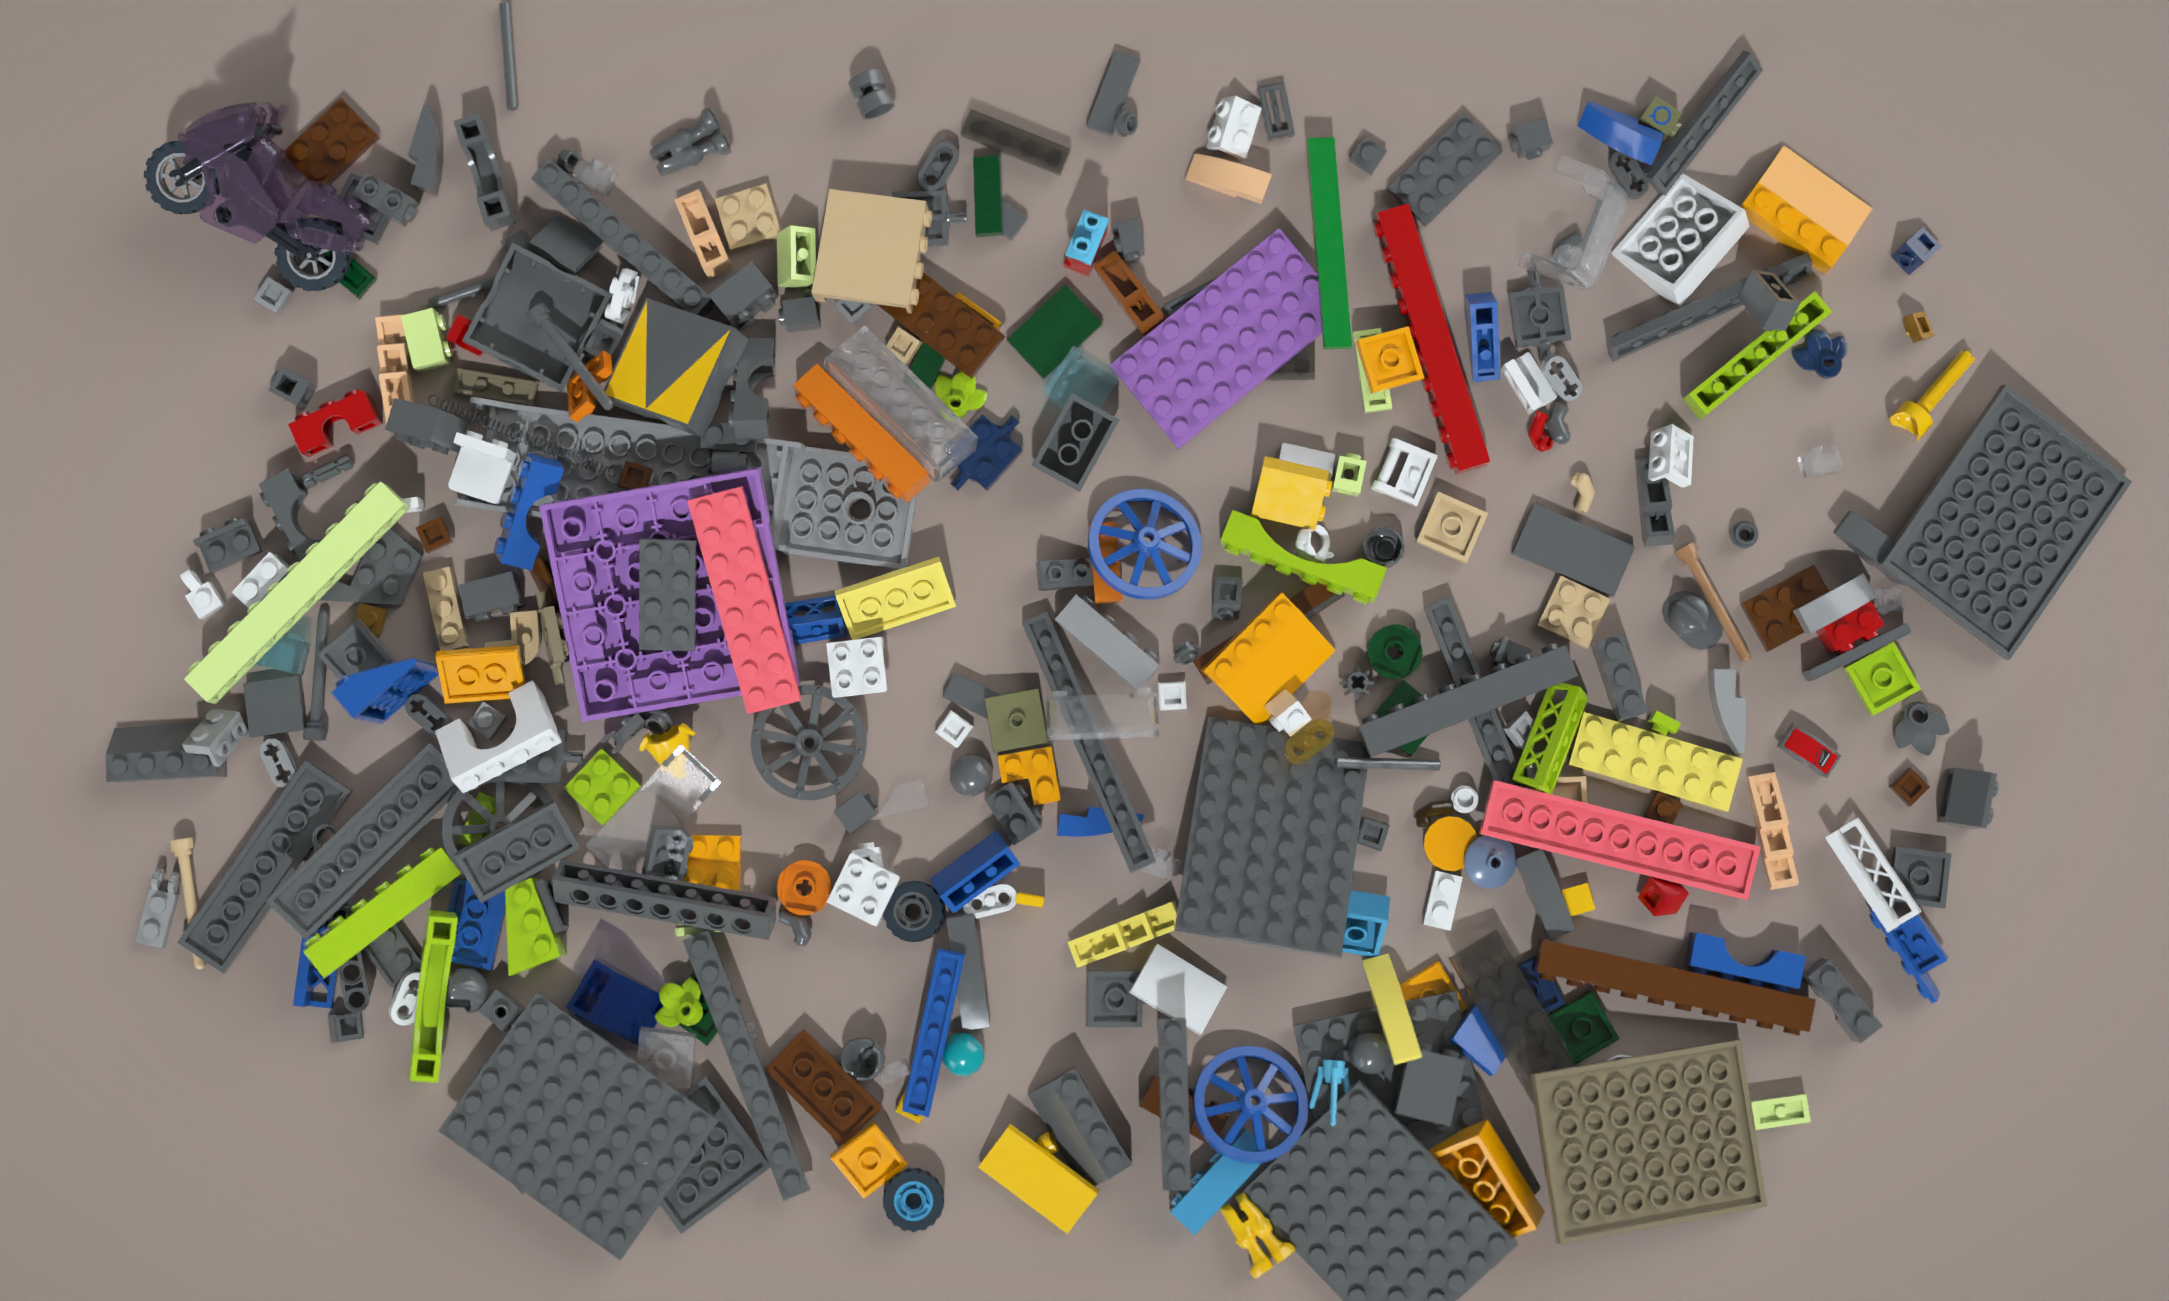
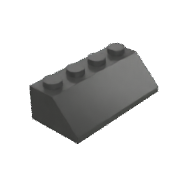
(156, 755)
(1080, 1127)

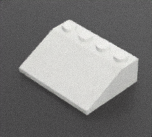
(1682, 239)

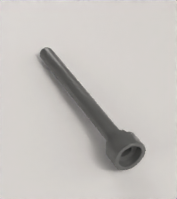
(541, 317)
(315, 729)

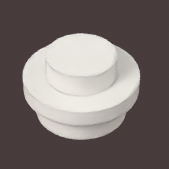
(1464, 799)

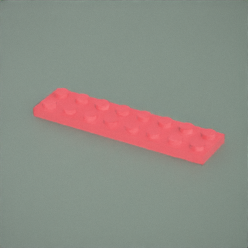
(744, 599)

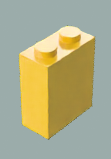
(1291, 493)

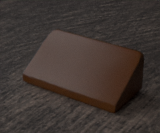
(544, 581)

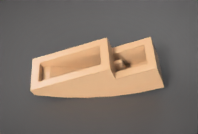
(1229, 177)
(703, 234)

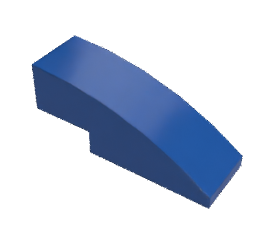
(1621, 132)
(1092, 825)

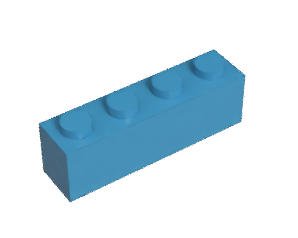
(1213, 1186)

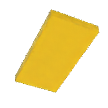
(1038, 1178)

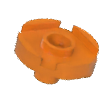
(791, 896)

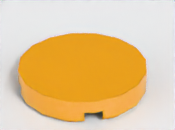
(1447, 842)

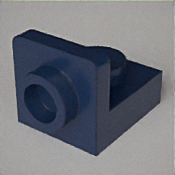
(1916, 251)

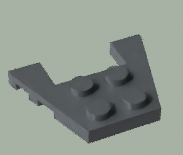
(382, 574)

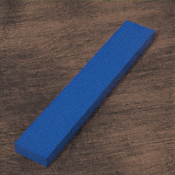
(933, 1032)

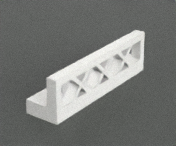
(1863, 879)

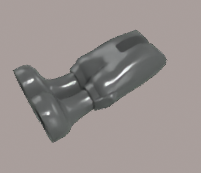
(682, 147)

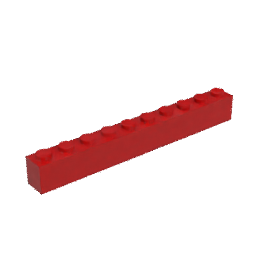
(1431, 339)

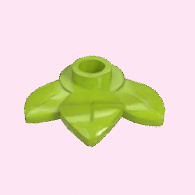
(960, 390)
(677, 1001)

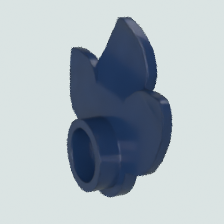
(1821, 349)

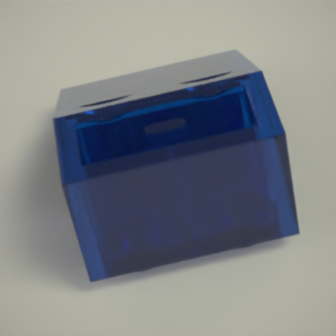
(615, 1001)

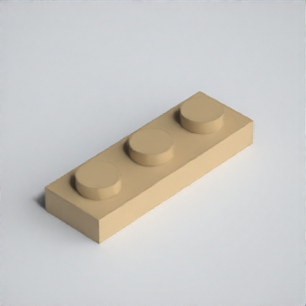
(446, 609)

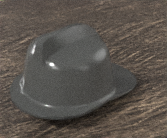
(1692, 620)

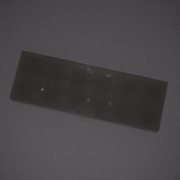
(1510, 1009)

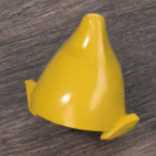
(664, 745)

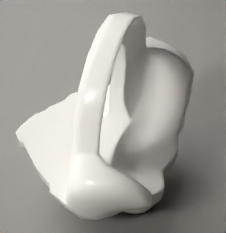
(1304, 549)

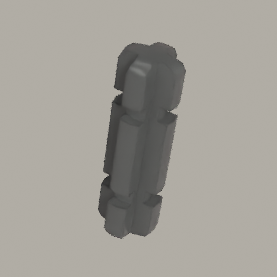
(327, 471)

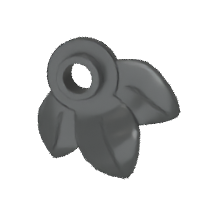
(1921, 732)

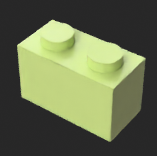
(796, 257)
(427, 340)

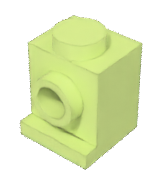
(1349, 486)

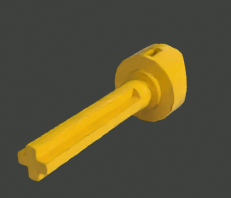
(1916, 415)

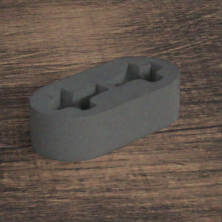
(1623, 178)
(432, 709)

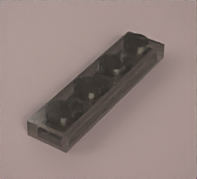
(1015, 142)

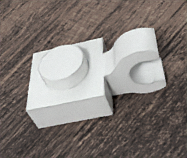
(204, 597)

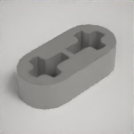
(1566, 374)
(273, 765)

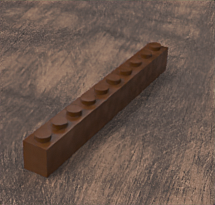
(1673, 985)

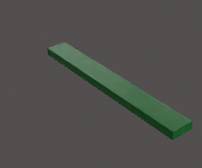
(1329, 243)

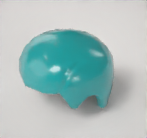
(963, 1054)

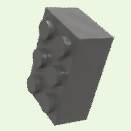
(1075, 442)

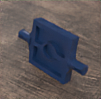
(992, 456)

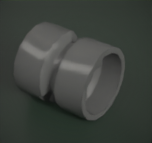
(870, 91)

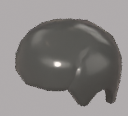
(1383, 547)
(971, 774)
(1369, 1053)
(863, 1058)

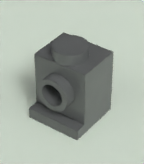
(1129, 239)
(302, 392)

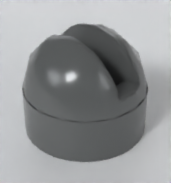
(563, 157)

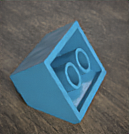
(1366, 923)

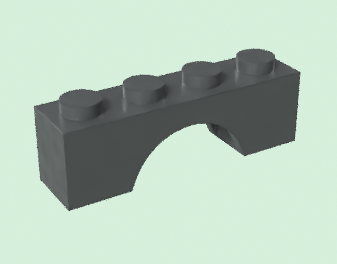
(487, 174)
(752, 412)
(285, 497)

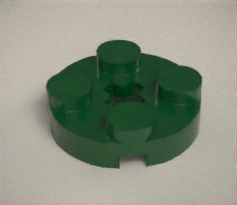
(1408, 644)

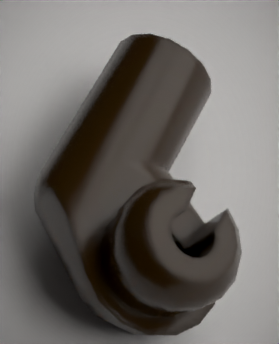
(1433, 808)

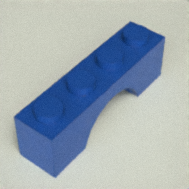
(537, 479)
(1778, 967)

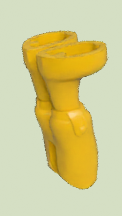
(1255, 1225)

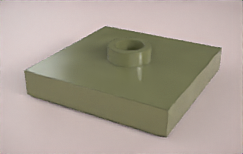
(1015, 720)

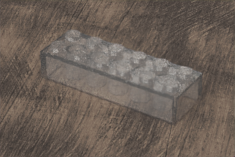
(901, 403)

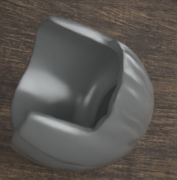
(466, 990)

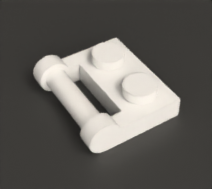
(1413, 474)

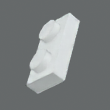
(1442, 900)

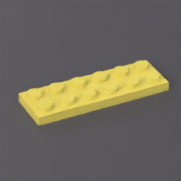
(1655, 762)

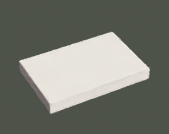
(1178, 989)

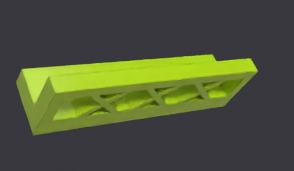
(1559, 741)

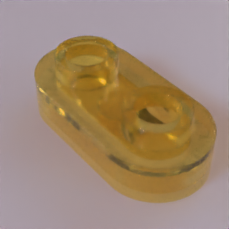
(1308, 741)

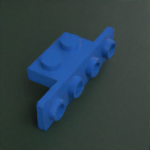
(1917, 950)

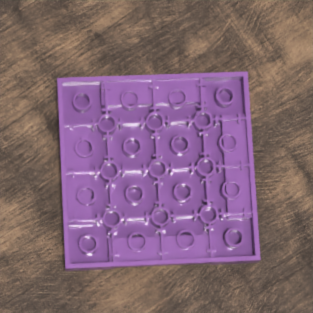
(597, 588)

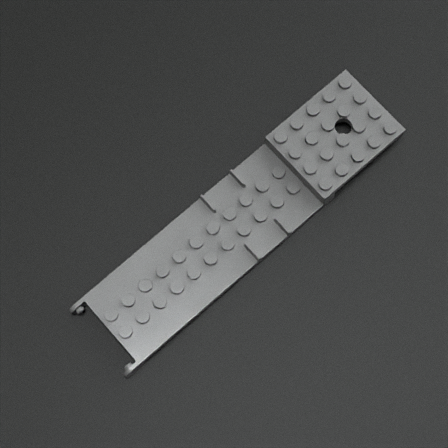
(804, 486)

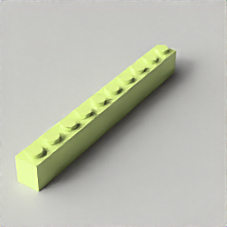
(296, 593)

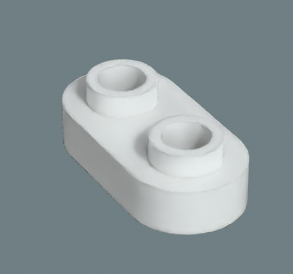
(991, 903)
(404, 996)

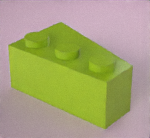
(528, 929)

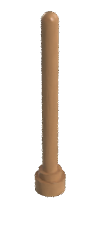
(1689, 556)

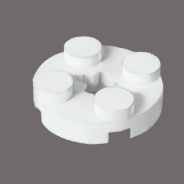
(624, 293)

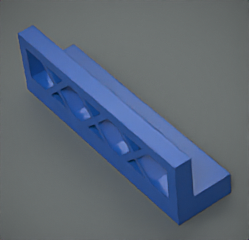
(815, 623)
(306, 977)

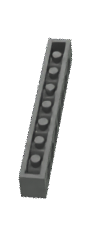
(664, 899)

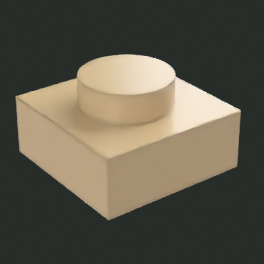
(904, 345)

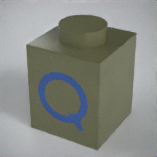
(1661, 117)

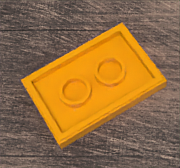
(480, 673)

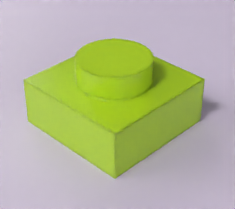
(1662, 723)

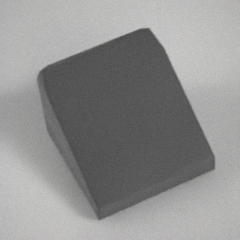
(345, 1027)

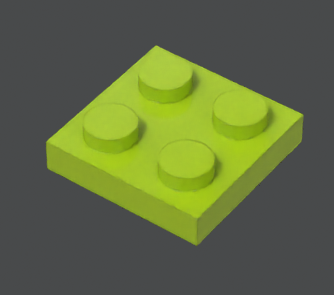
(1882, 678)
(602, 787)

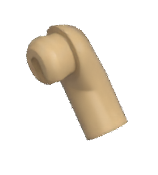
(1586, 490)

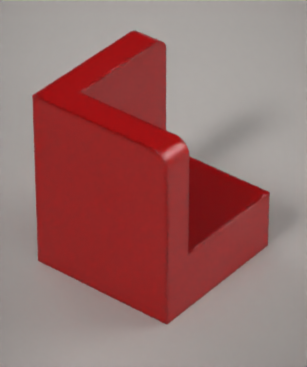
(458, 332)
(1662, 896)

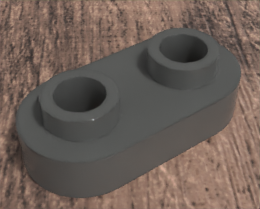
(937, 168)

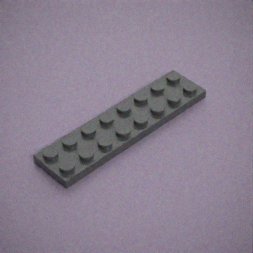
(364, 843)
(263, 866)

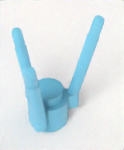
(1334, 1073)

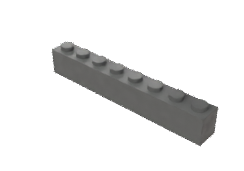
(622, 239)
(1466, 701)

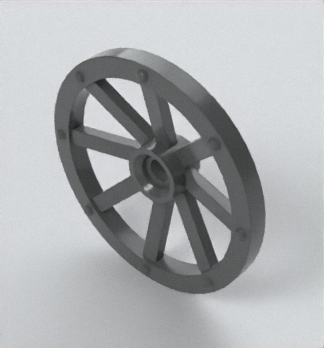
(800, 743)
(449, 830)

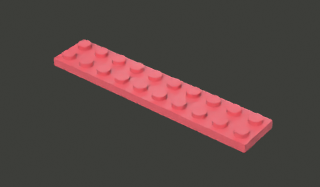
(1619, 840)

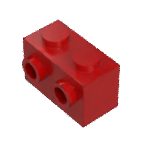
(1849, 628)

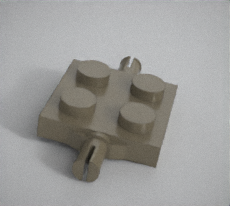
(551, 627)

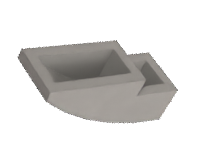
(1835, 604)
(1728, 710)

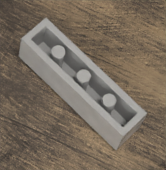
(1107, 642)

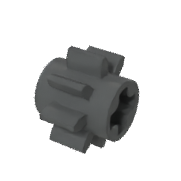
(1348, 682)

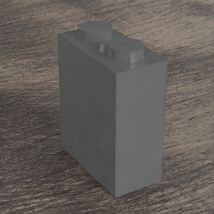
(1430, 1085)

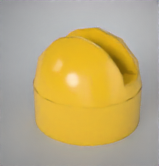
(1048, 1143)

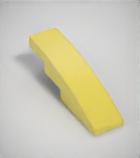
(1124, 934)
(1391, 1009)

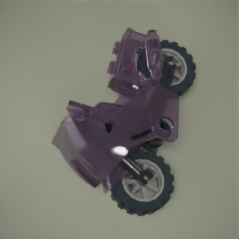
(255, 194)

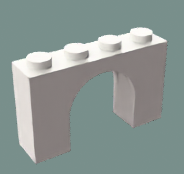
(532, 735)

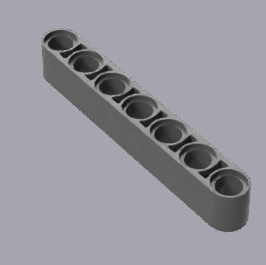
(358, 984)

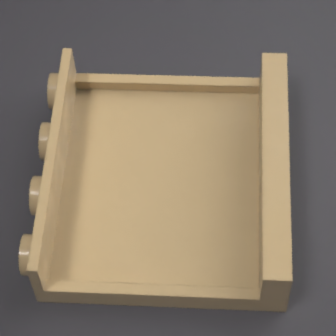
(871, 249)

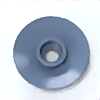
(1478, 861)

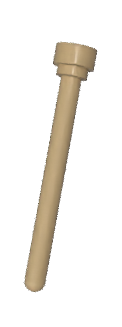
(182, 849)

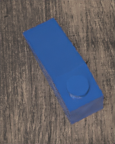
(1483, 336)

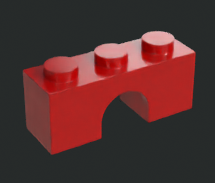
(312, 429)

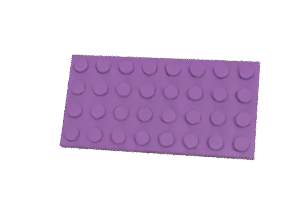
(1225, 340)

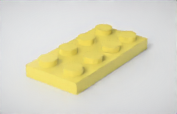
(895, 598)

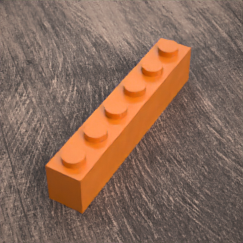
(861, 433)

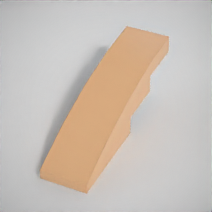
(394, 361)
(1772, 830)

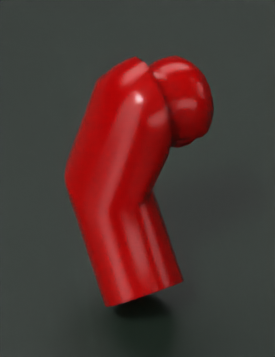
(1537, 434)

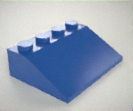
(383, 690)

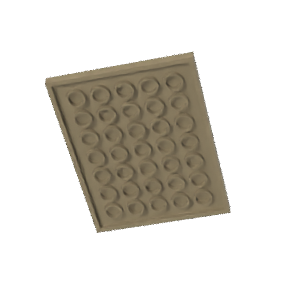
(1648, 1141)

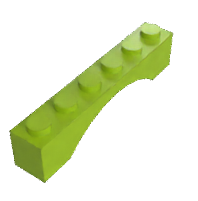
(1357, 578)
(431, 996)

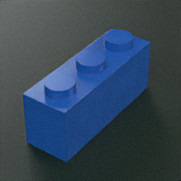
(974, 871)

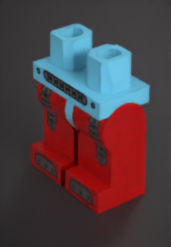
(1086, 242)

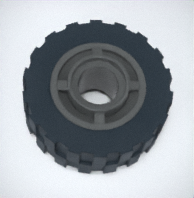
(931, 911)

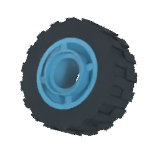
(915, 1217)

